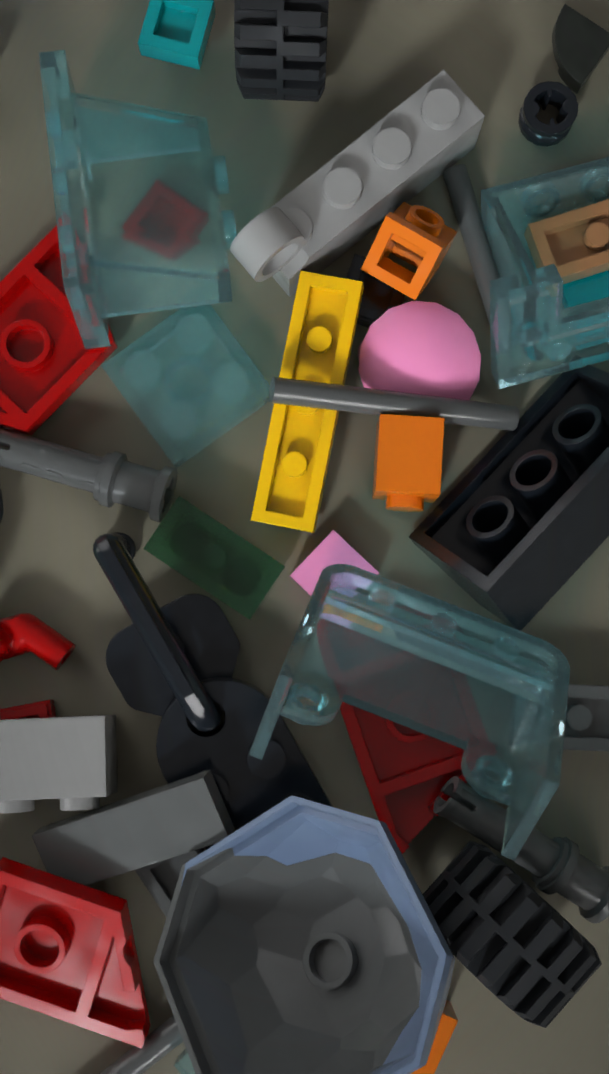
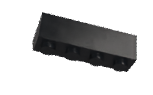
(530, 503)

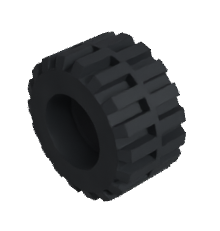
(281, 48)
(509, 935)

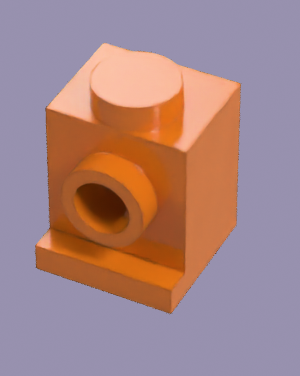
(414, 236)

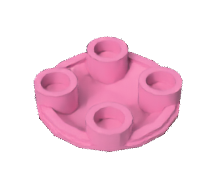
(420, 352)

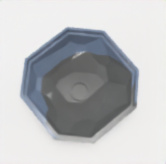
(304, 950)

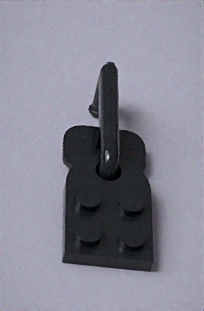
(181, 668)

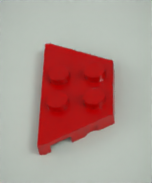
(40, 341)
(401, 770)
(70, 953)

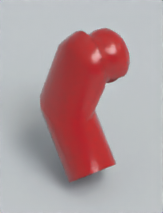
(28, 634)

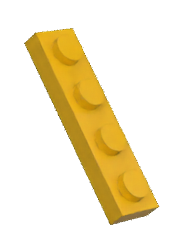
(299, 436)

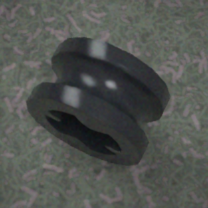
(544, 94)

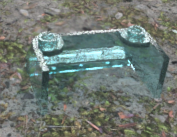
(435, 673)

